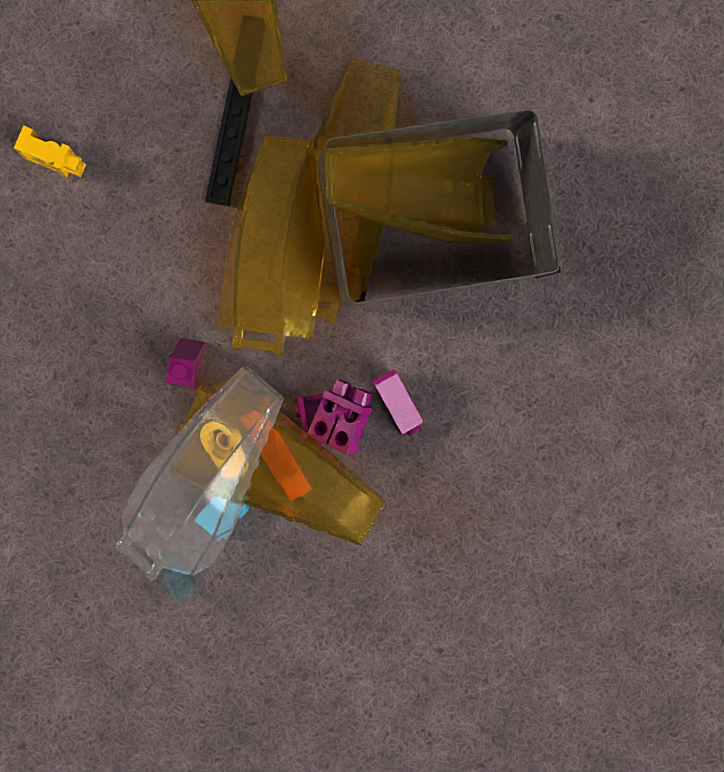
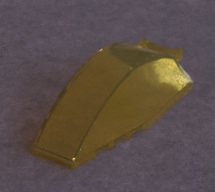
(275, 248)

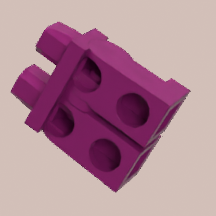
(341, 418)

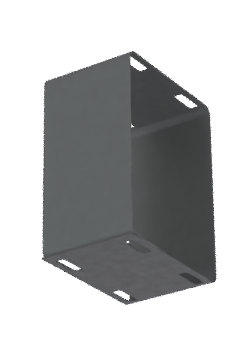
(532, 176)

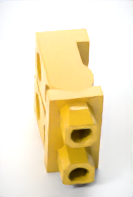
(48, 154)

